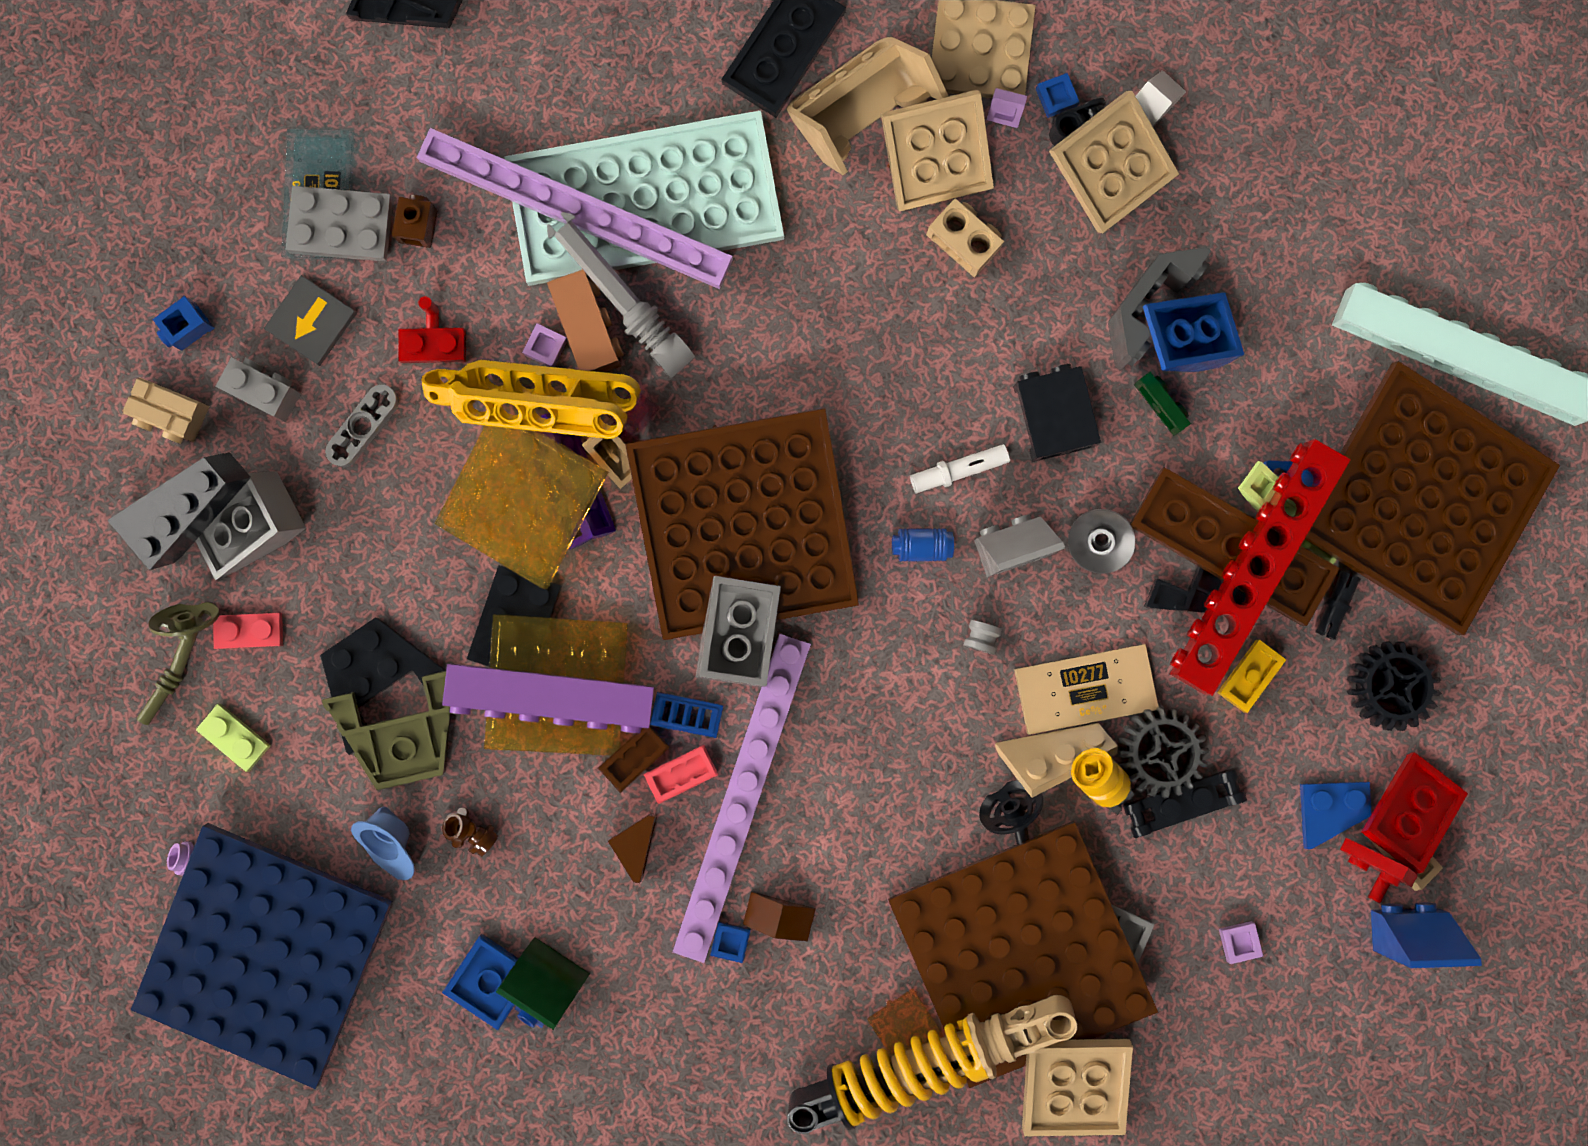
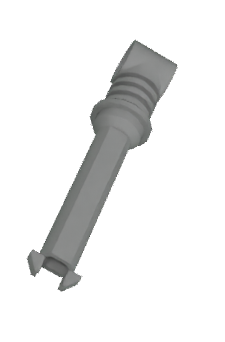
(638, 316)

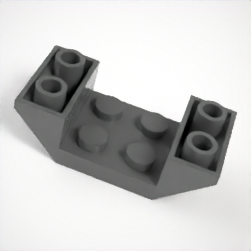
(1175, 271)

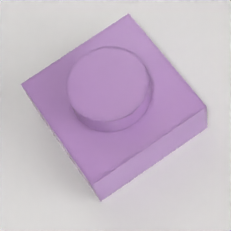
(1006, 107)
(545, 346)
(1241, 942)

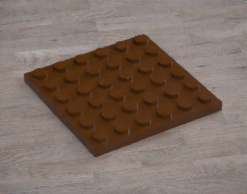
(1430, 498)
(746, 507)
(1021, 932)

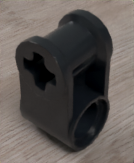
(1074, 118)

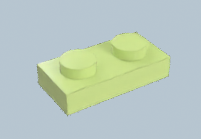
(233, 737)

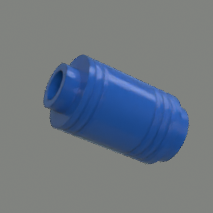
(923, 544)

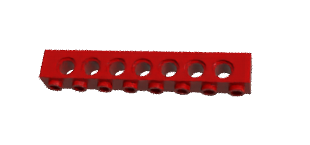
(1326, 468)

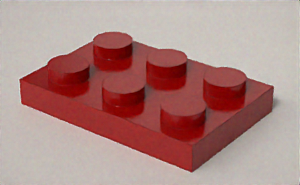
(1414, 813)

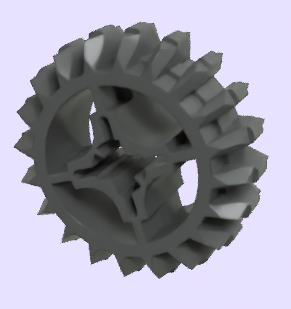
(1156, 737)

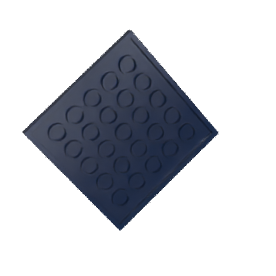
(261, 955)

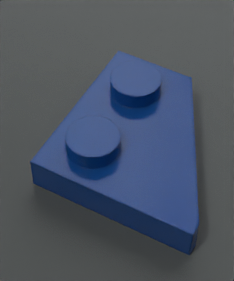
(1332, 809)

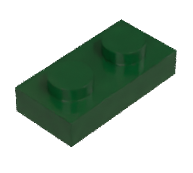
(1155, 393)

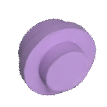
(179, 857)

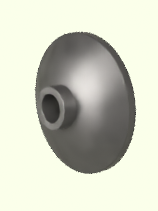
(1098, 556)

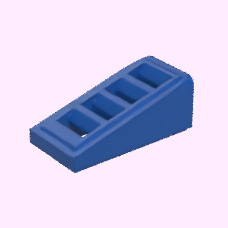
(659, 707)

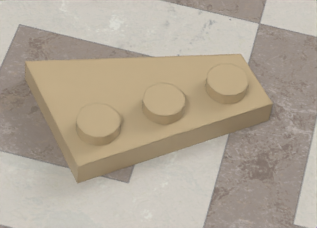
(1048, 757)

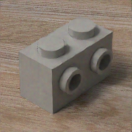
(257, 389)

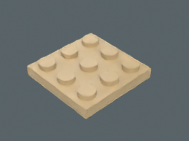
(983, 45)
(938, 150)
(1114, 162)
(1078, 1088)

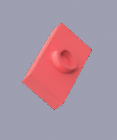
(681, 774)

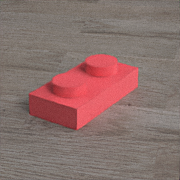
(248, 631)

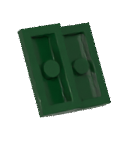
(543, 983)

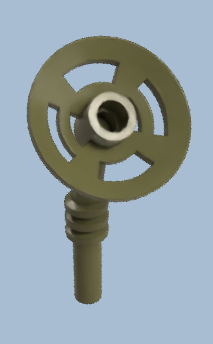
(185, 626)

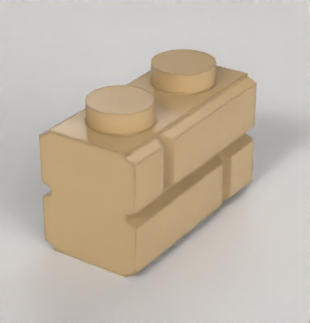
(165, 409)

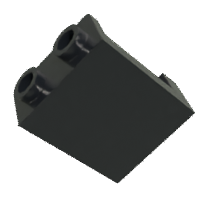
(1057, 412)

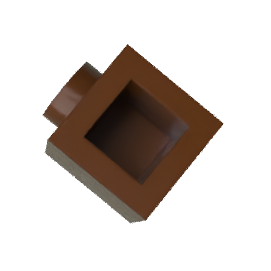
(414, 221)

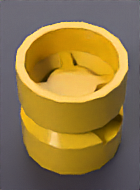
(1100, 777)

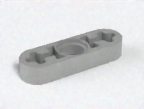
(348, 426)

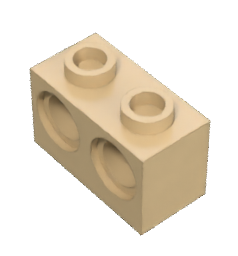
(958, 243)

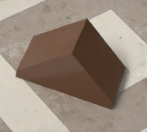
(633, 846)
(779, 917)

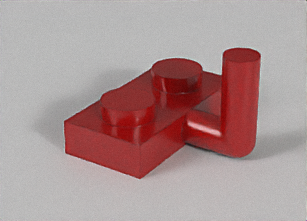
(431, 343)
(1390, 870)

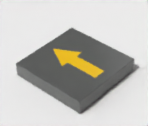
(310, 320)

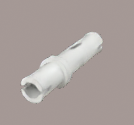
(948, 472)

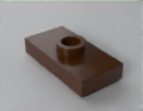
(633, 758)

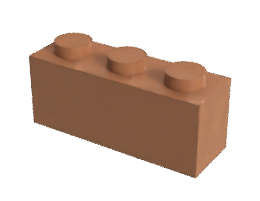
(585, 322)

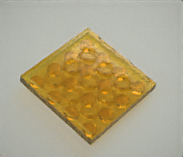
(521, 500)
(561, 649)

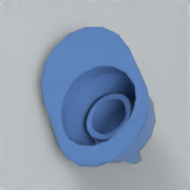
(385, 841)

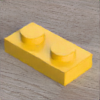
(1251, 676)

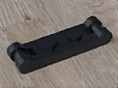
(1191, 804)

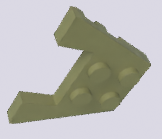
(400, 747)

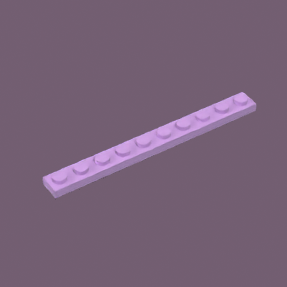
(590, 213)
(741, 799)

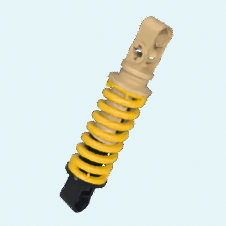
(929, 1066)

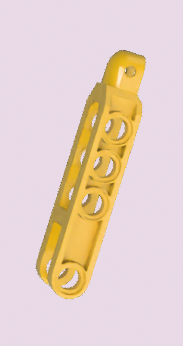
(571, 411)

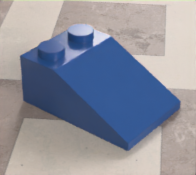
(1194, 333)
(1421, 937)

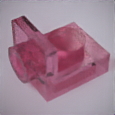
(637, 417)

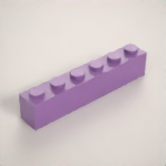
(547, 696)

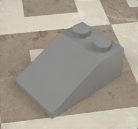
(250, 525)
(1016, 545)
(738, 632)

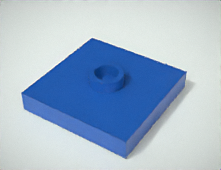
(478, 979)

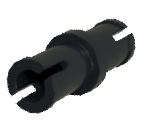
(1338, 605)

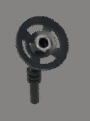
(1013, 810)

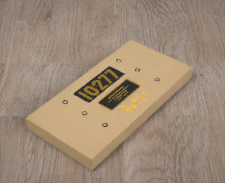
(1086, 689)

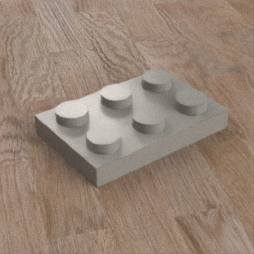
(339, 223)

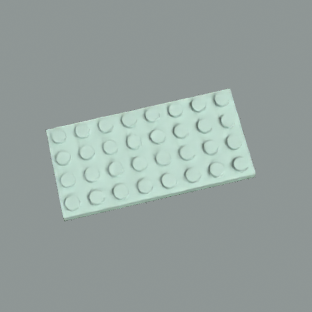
(693, 178)

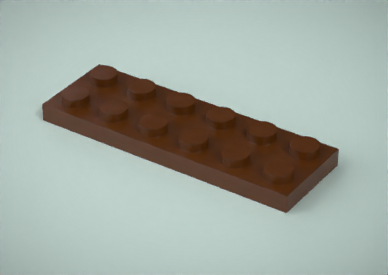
(1209, 536)

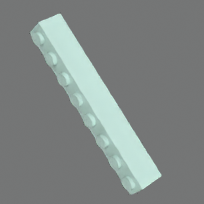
(1464, 353)

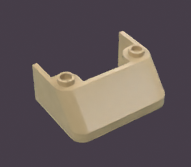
(858, 93)

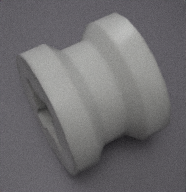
(982, 637)

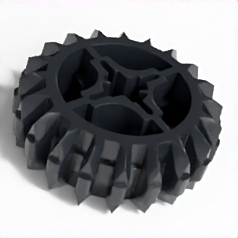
(1409, 709)

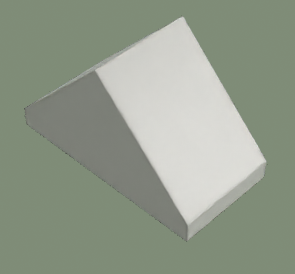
(1159, 96)

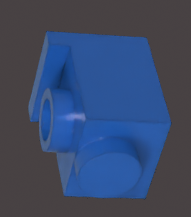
(177, 314)

